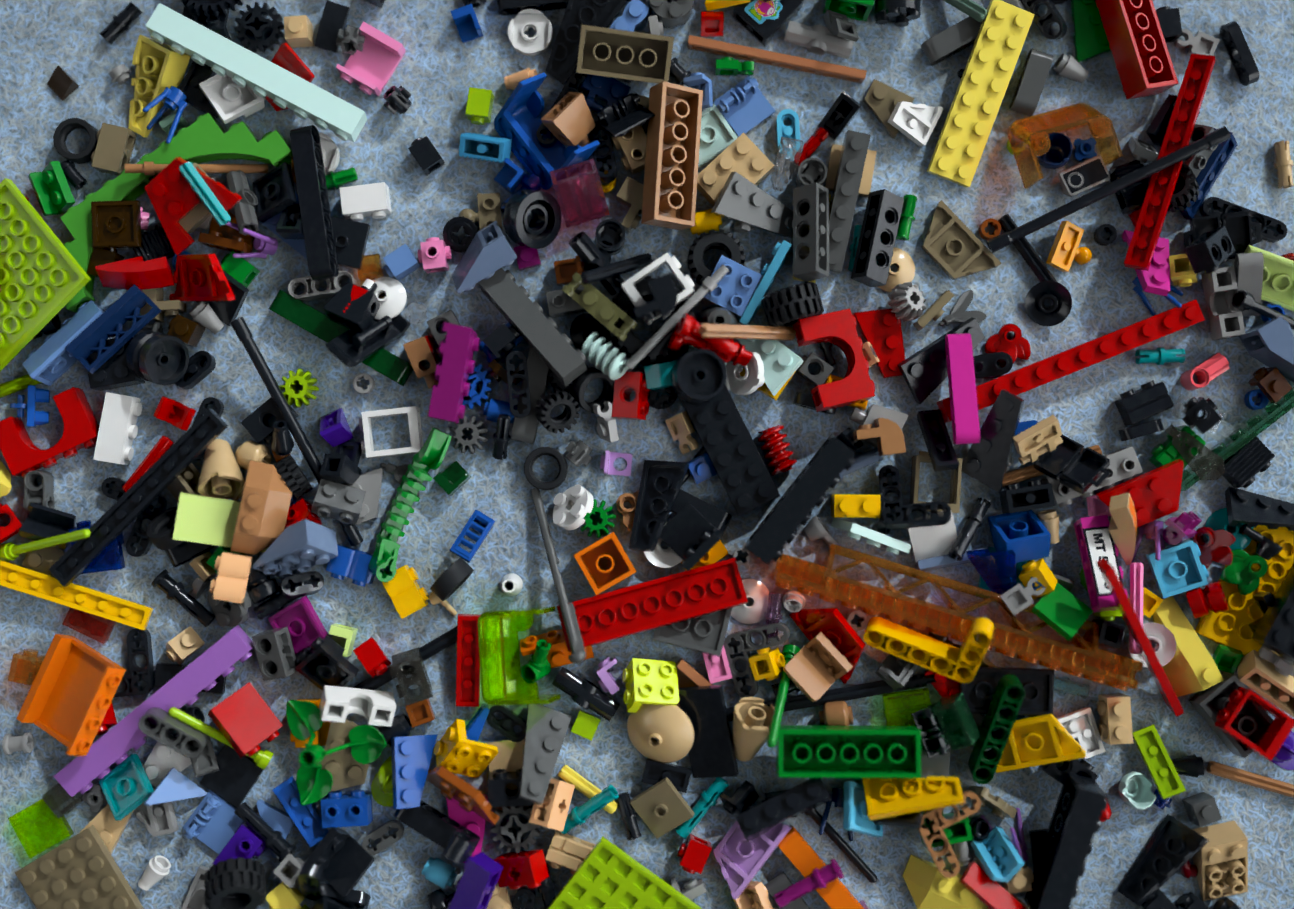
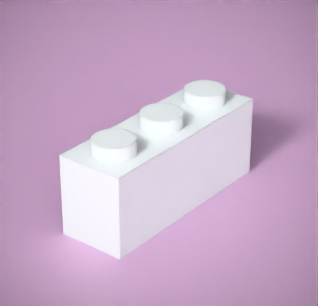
(117, 428)

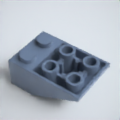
(483, 257)
(1272, 345)
(298, 550)

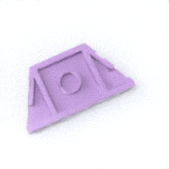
(742, 858)

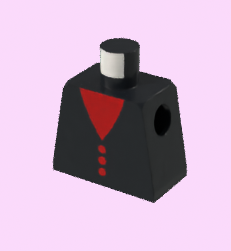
(354, 306)

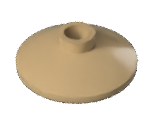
(905, 271)

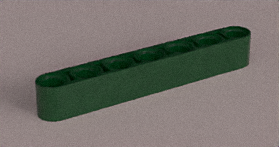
(327, 330)

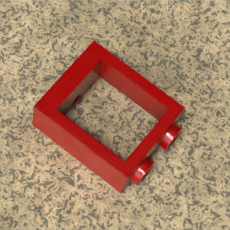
(1274, 736)

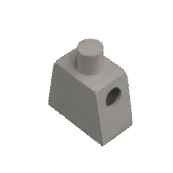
(874, 412)

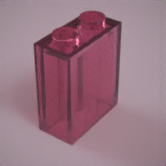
(579, 193)

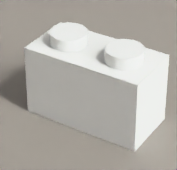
(365, 201)

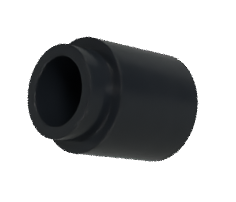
(400, 727)

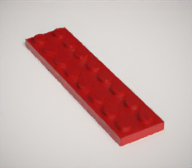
(658, 603)

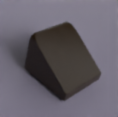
(62, 83)

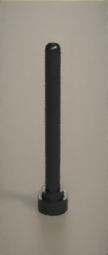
(1245, 301)
(843, 846)

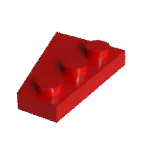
(886, 338)

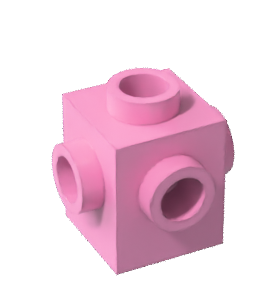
(439, 261)

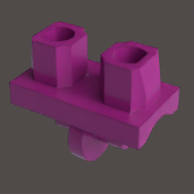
(1180, 528)

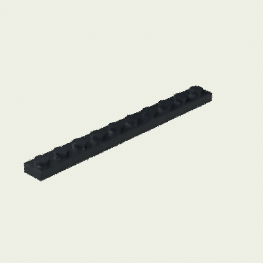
(139, 497)

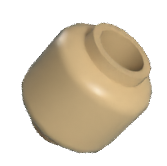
(252, 451)

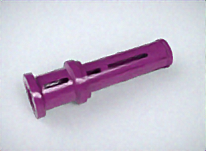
(818, 879)

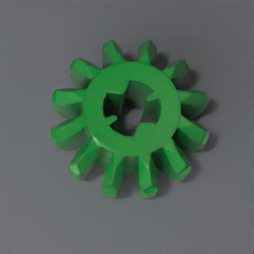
(603, 515)

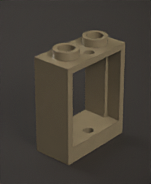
(955, 481)

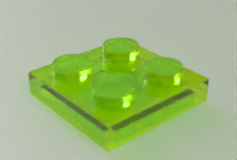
(39, 828)

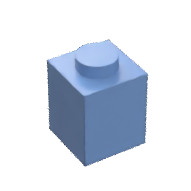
(401, 262)

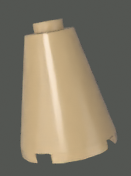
(220, 472)
(750, 726)

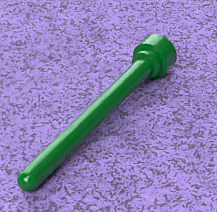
(788, 652)

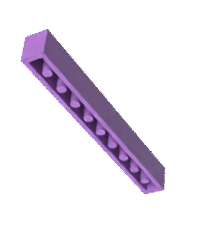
(175, 693)

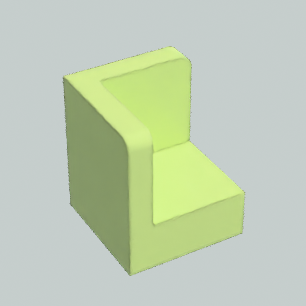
(344, 636)

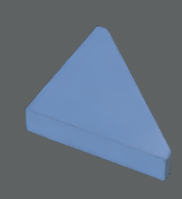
(174, 788)
(276, 819)

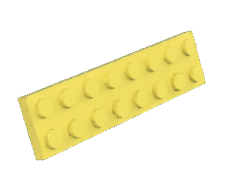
(980, 92)

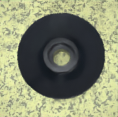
(1044, 315)
(583, 326)

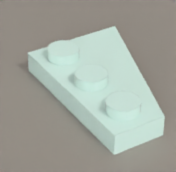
(777, 360)

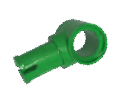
(538, 664)

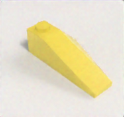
(155, 70)
(1192, 664)

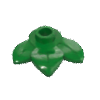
(1240, 571)

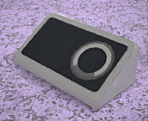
(1083, 176)

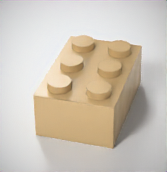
(739, 157)

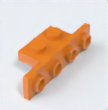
(558, 652)

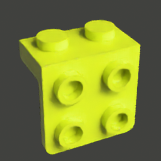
(650, 683)

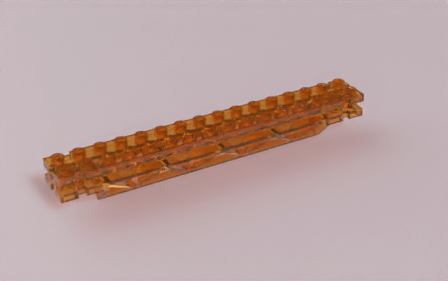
(1077, 661)

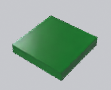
(1062, 611)

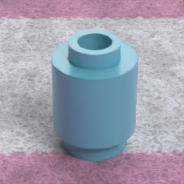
(439, 872)

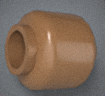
(836, 714)

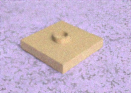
(866, 181)

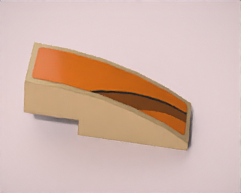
(1123, 525)

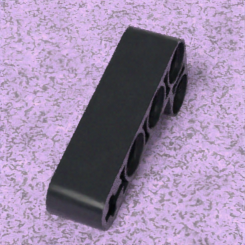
(441, 829)

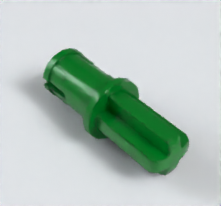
(341, 178)
(906, 217)

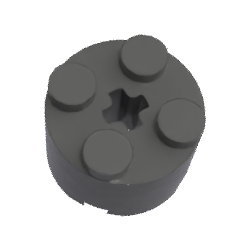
(672, 13)

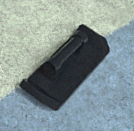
(355, 347)

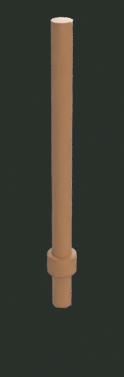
(150, 168)

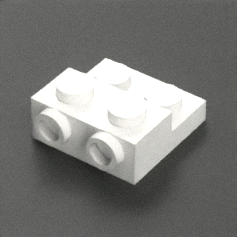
(231, 99)

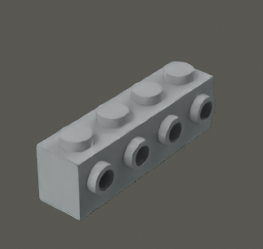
(1123, 466)

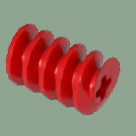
(777, 450)

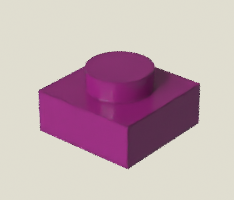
(527, 257)

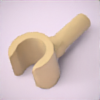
(434, 599)

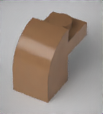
(888, 435)

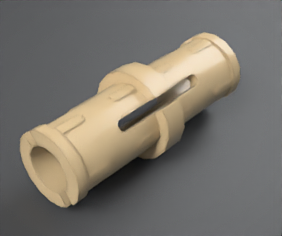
(1283, 164)

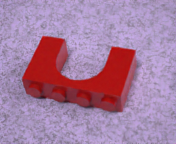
(838, 329)
(79, 432)

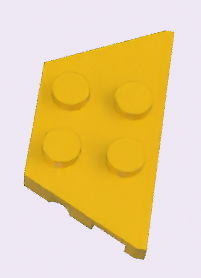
(1038, 742)

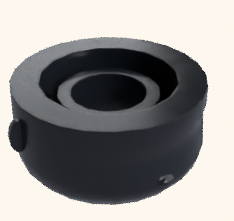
(544, 221)

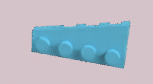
(767, 281)

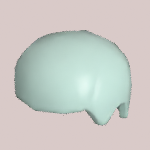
(1136, 790)

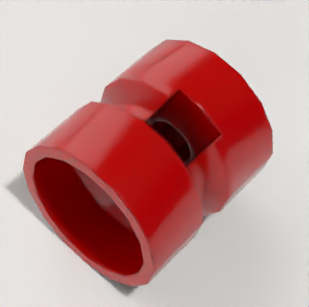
(1207, 599)

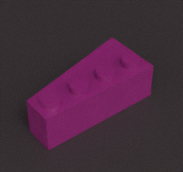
(453, 373)

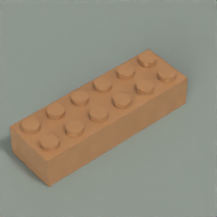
(672, 156)

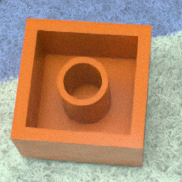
(605, 563)

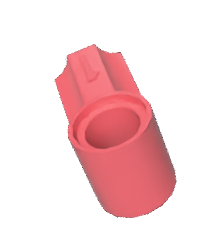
(1205, 372)

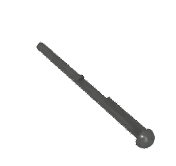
(567, 609)

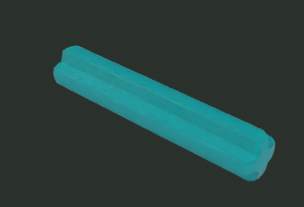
(204, 193)

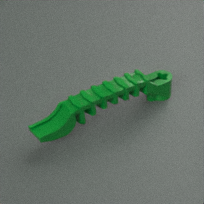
(387, 548)

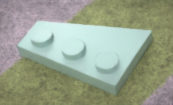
(873, 538)

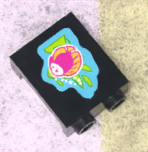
(765, 18)

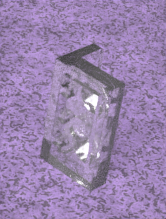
(786, 162)

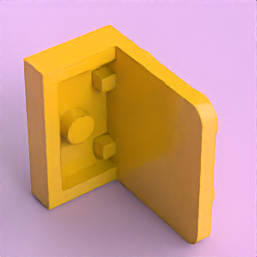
(461, 754)

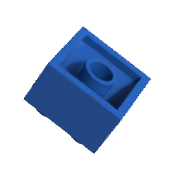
(1020, 533)

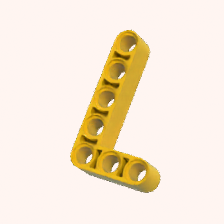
(929, 652)

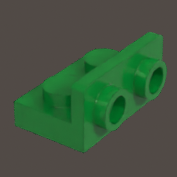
(52, 189)

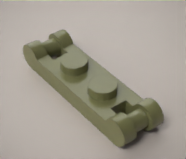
(600, 307)

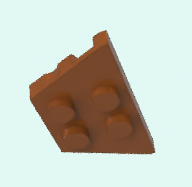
(468, 796)

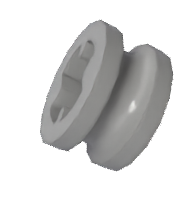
(360, 389)

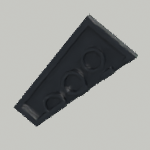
(928, 367)
(989, 457)
(655, 499)
(1258, 510)
(1163, 856)

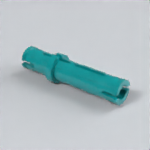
(708, 799)
(580, 814)

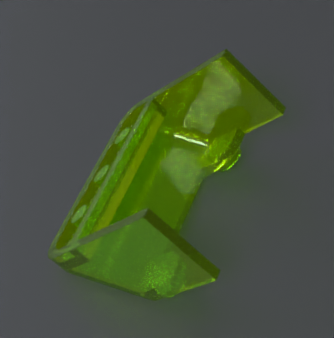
(500, 657)

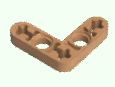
(939, 824)

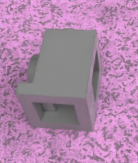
(289, 871)

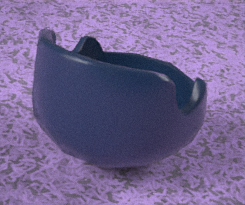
(1059, 151)

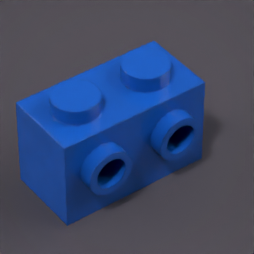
(346, 809)

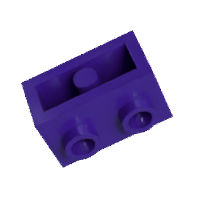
(242, 845)

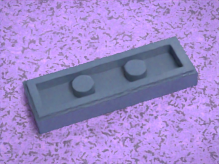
(940, 562)

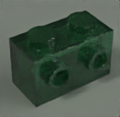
(956, 721)

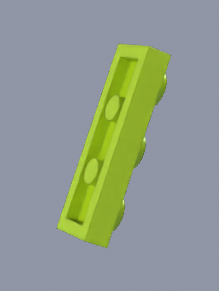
(1158, 762)

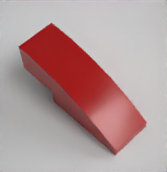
(144, 274)

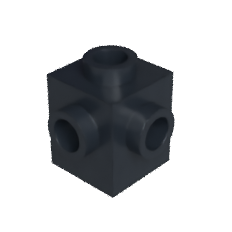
(1206, 420)

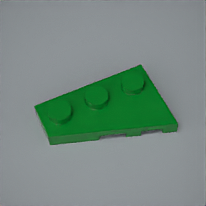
(1089, 32)

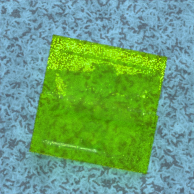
(901, 705)

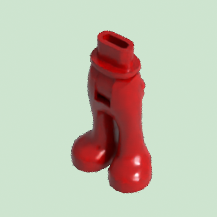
(727, 349)

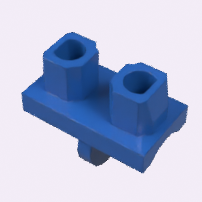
(35, 396)

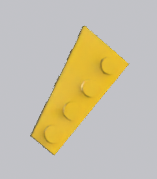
(907, 795)

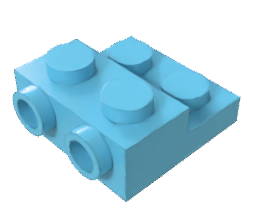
(1178, 569)

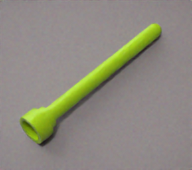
(11, 551)
(261, 757)

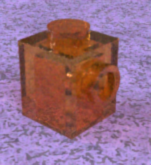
(25, 666)

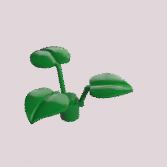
(311, 780)

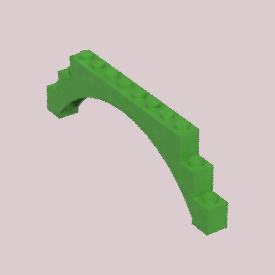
(197, 144)

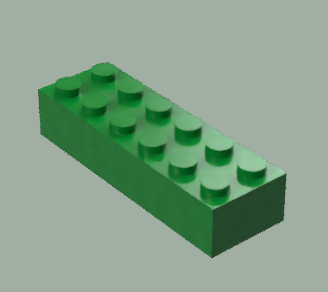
(848, 751)

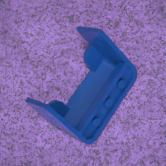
(520, 121)

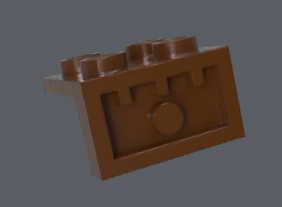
(227, 238)

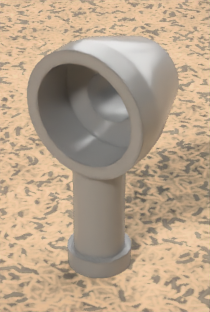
(816, 530)

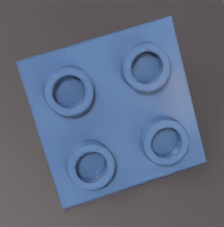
(744, 106)
(735, 287)
(213, 822)

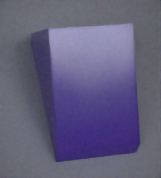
(335, 428)

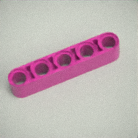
(962, 388)

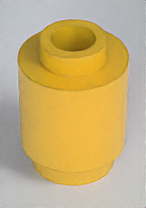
(706, 221)

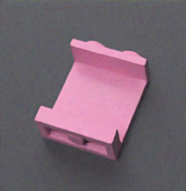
(375, 63)

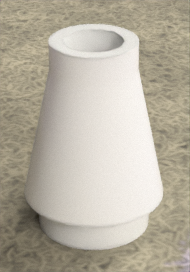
(517, 582)
(154, 872)

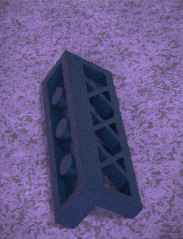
(1209, 175)
(111, 324)

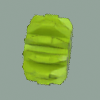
(303, 379)

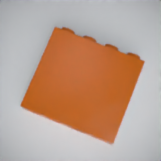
(71, 693)

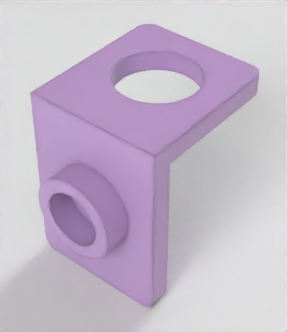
(607, 463)

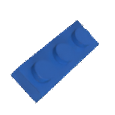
(303, 816)

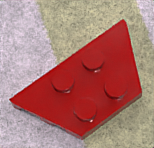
(200, 279)
(1152, 493)
(836, 629)

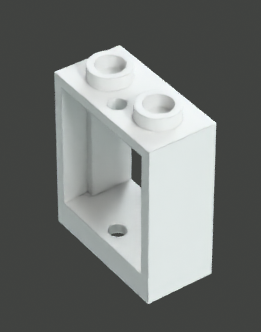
(674, 265)
(415, 430)

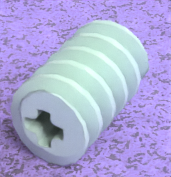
(603, 357)

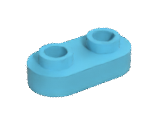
(791, 131)

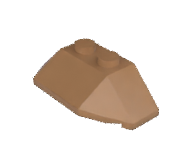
(261, 509)

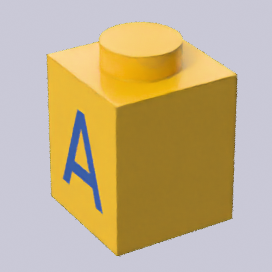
(1042, 572)

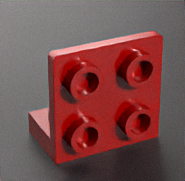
(289, 60)

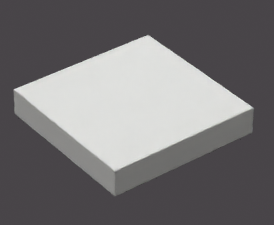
(932, 540)

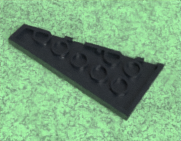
(566, 47)

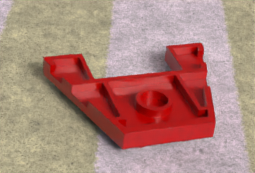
(175, 198)

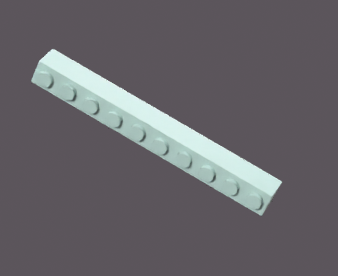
(256, 72)

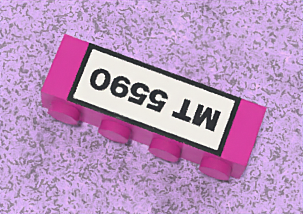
(1097, 544)

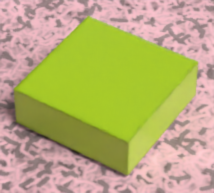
(585, 725)

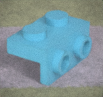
(998, 855)

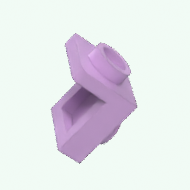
(607, 681)

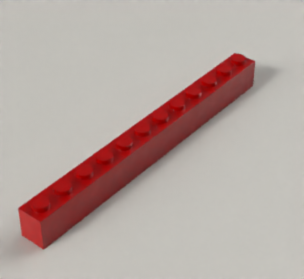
(1084, 355)

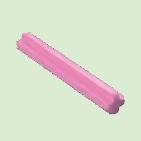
(1136, 599)

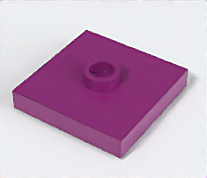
(302, 623)

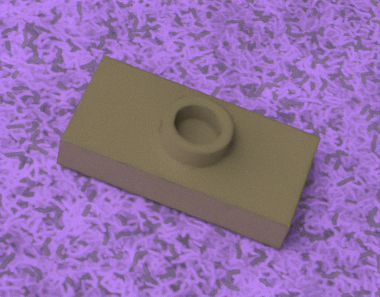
(934, 310)

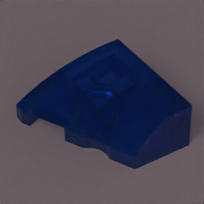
(995, 568)

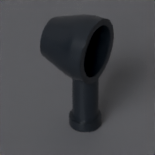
(1265, 547)
(439, 899)

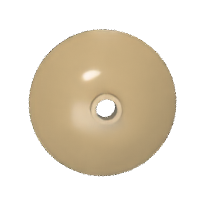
(667, 725)

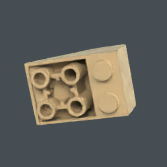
(1222, 861)

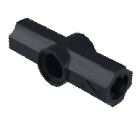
(595, 258)
(586, 694)

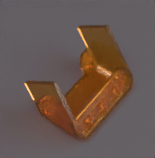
(1031, 139)

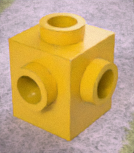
(767, 664)

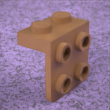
(816, 667)

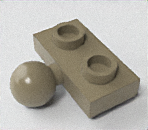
(488, 210)

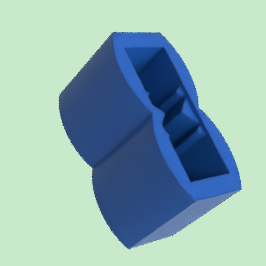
(351, 564)

